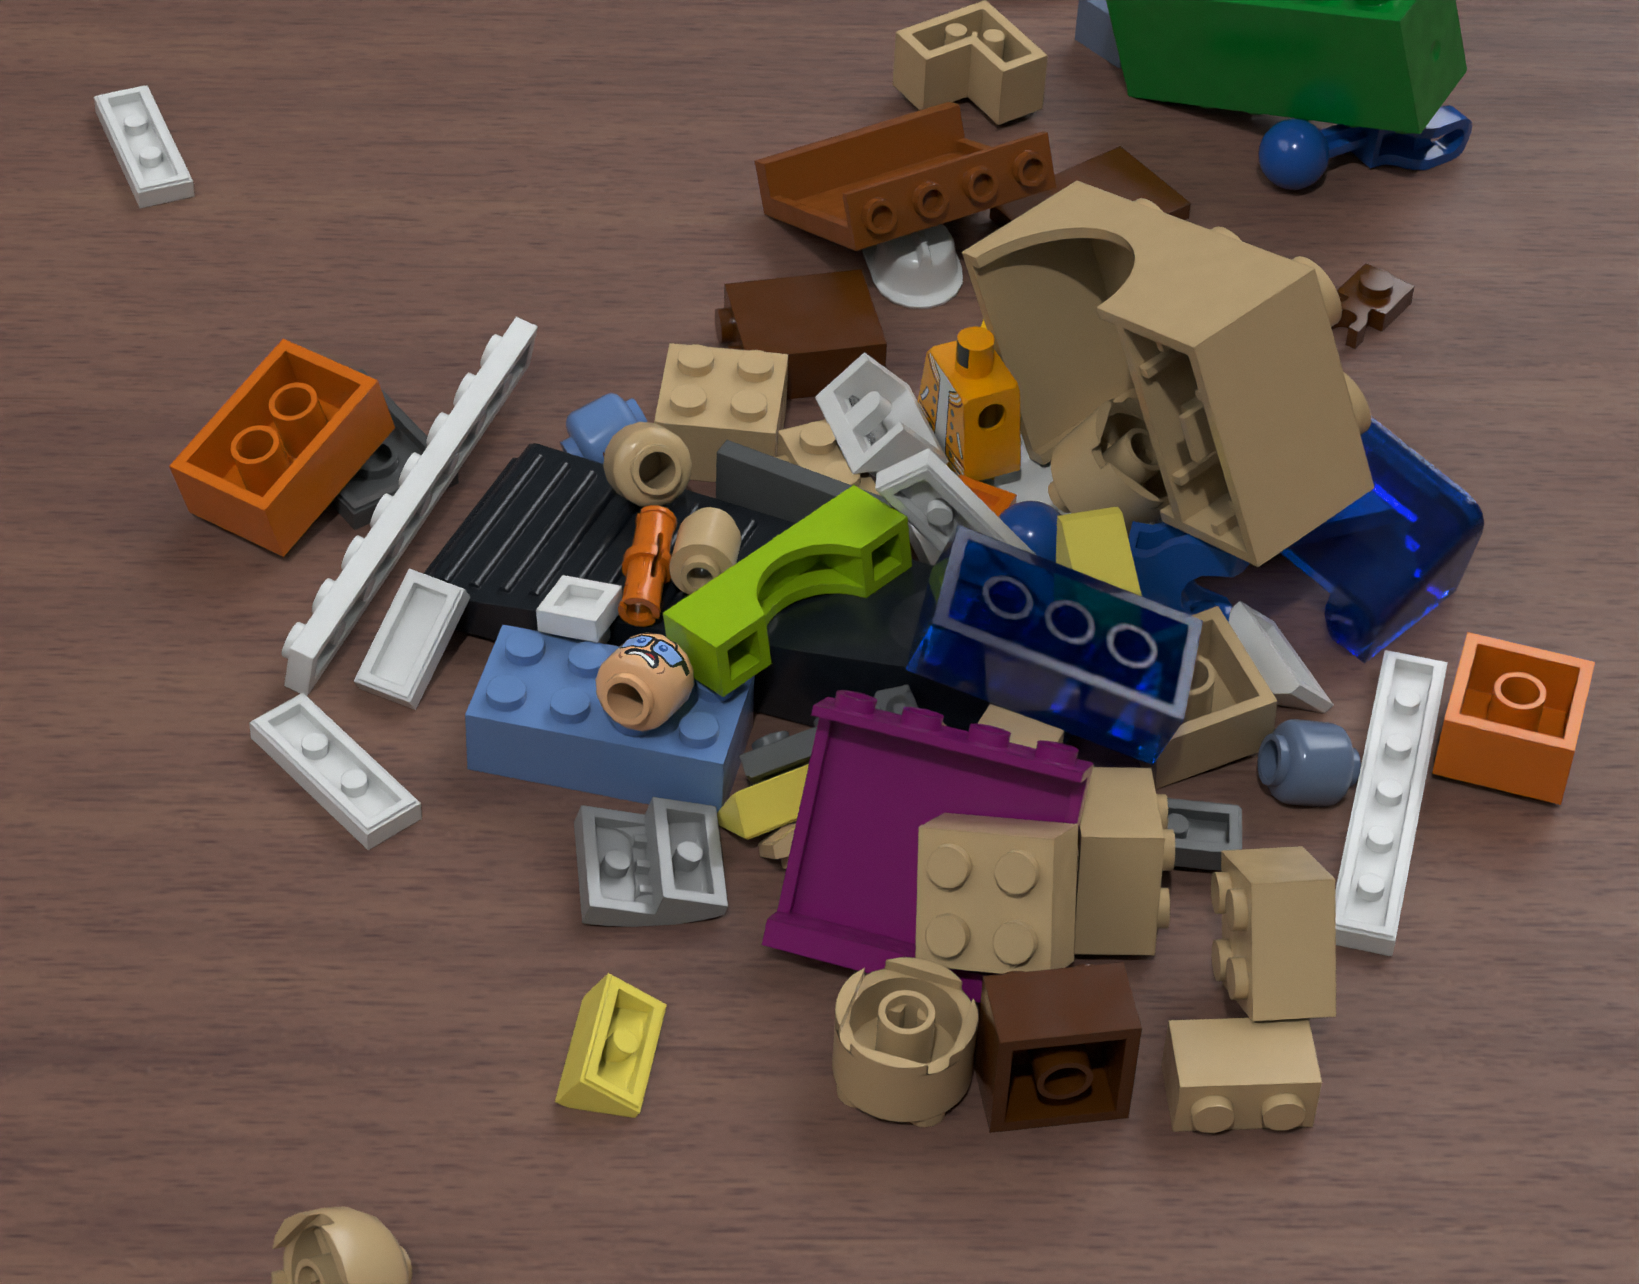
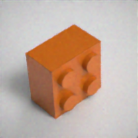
(1513, 718)

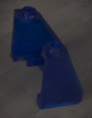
(1391, 549)

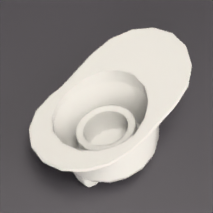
(916, 268)

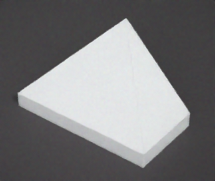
(1277, 661)

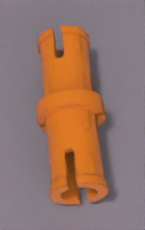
(647, 566)

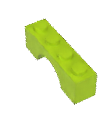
(840, 548)

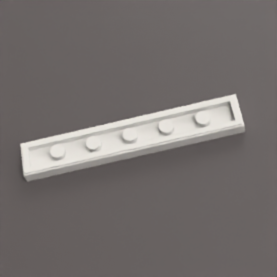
(1387, 802)

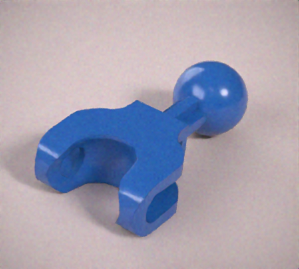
(1298, 152)
(1162, 556)

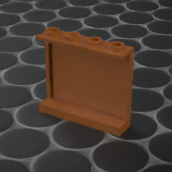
(899, 178)

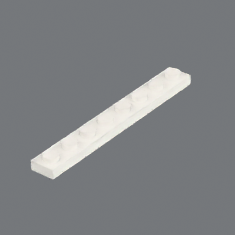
(400, 516)

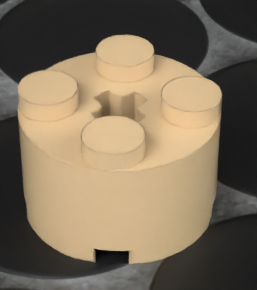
(1109, 465)
(904, 1041)

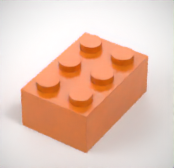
(282, 447)

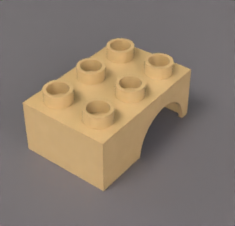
(1211, 339)

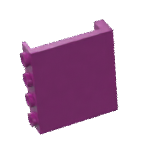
(859, 816)

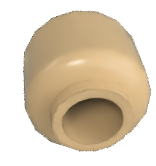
(647, 464)

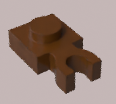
(1372, 300)

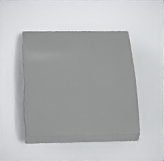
(650, 865)

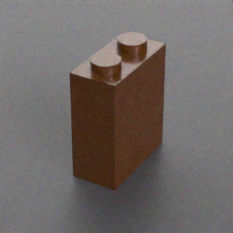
(814, 318)

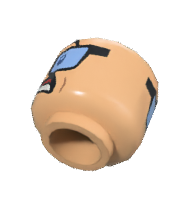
(644, 681)

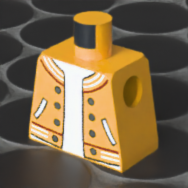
(972, 405)

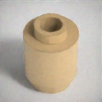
(704, 548)

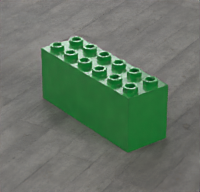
(1295, 58)

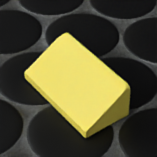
(764, 805)
(611, 1049)

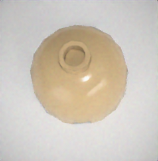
(339, 1248)

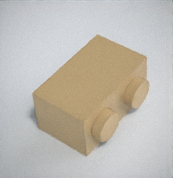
(1240, 1074)

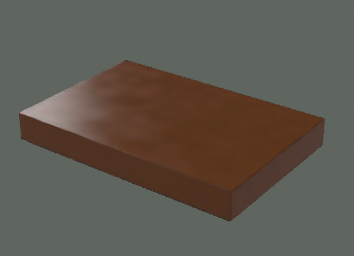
(1112, 172)

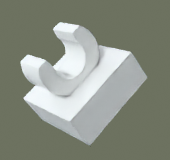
(579, 609)

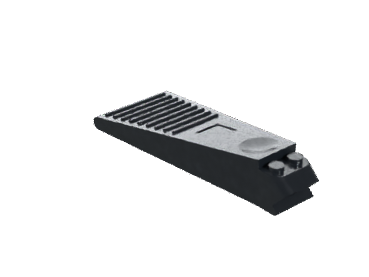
(562, 517)

